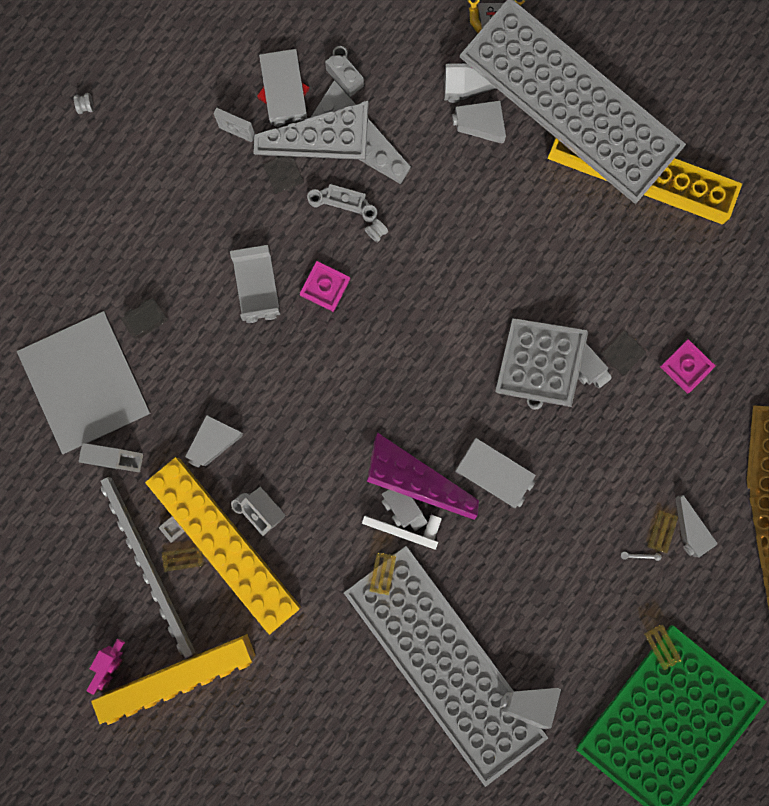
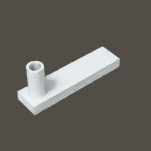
(426, 540)

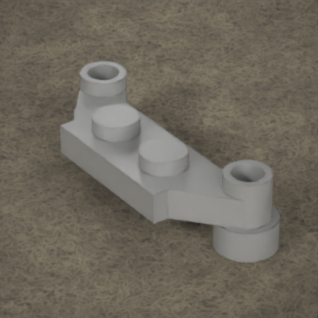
(344, 199)

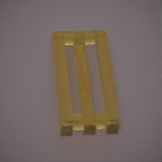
(669, 535)
(386, 557)
(165, 561)
(671, 662)

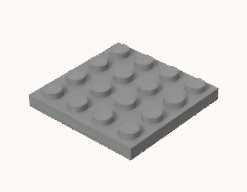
(542, 362)

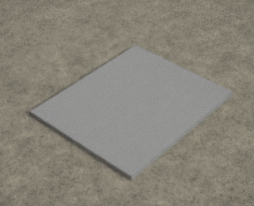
(83, 382)

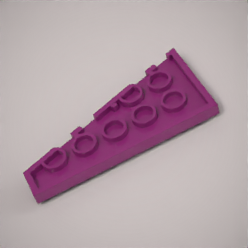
(405, 474)

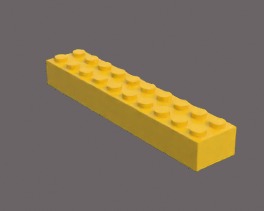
(678, 185)
(223, 545)

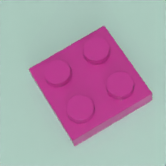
(325, 286)
(687, 366)

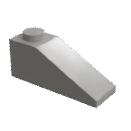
(693, 531)

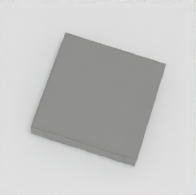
(234, 125)

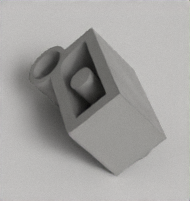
(344, 72)
(593, 369)
(258, 510)
(405, 510)

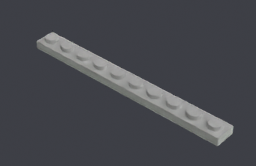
(150, 574)

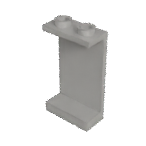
(283, 87)
(255, 283)
(496, 473)

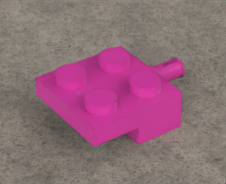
(104, 665)

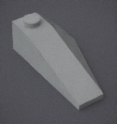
(463, 82)

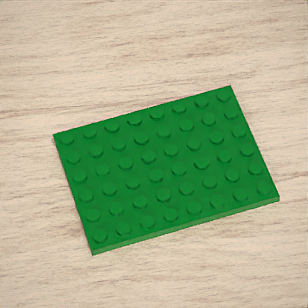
(670, 725)

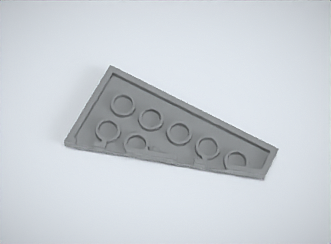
(328, 135)
(379, 151)

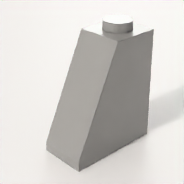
(481, 120)
(211, 441)
(110, 457)
(532, 706)

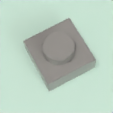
(171, 529)

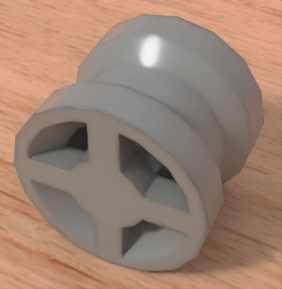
(83, 103)
(376, 230)

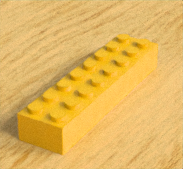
(172, 679)

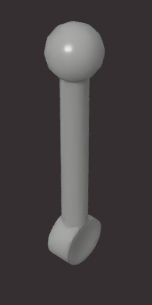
(624, 555)

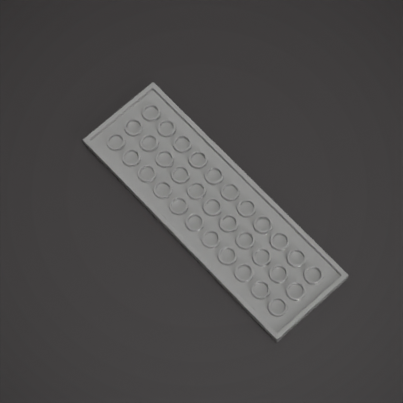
(572, 100)
(444, 666)

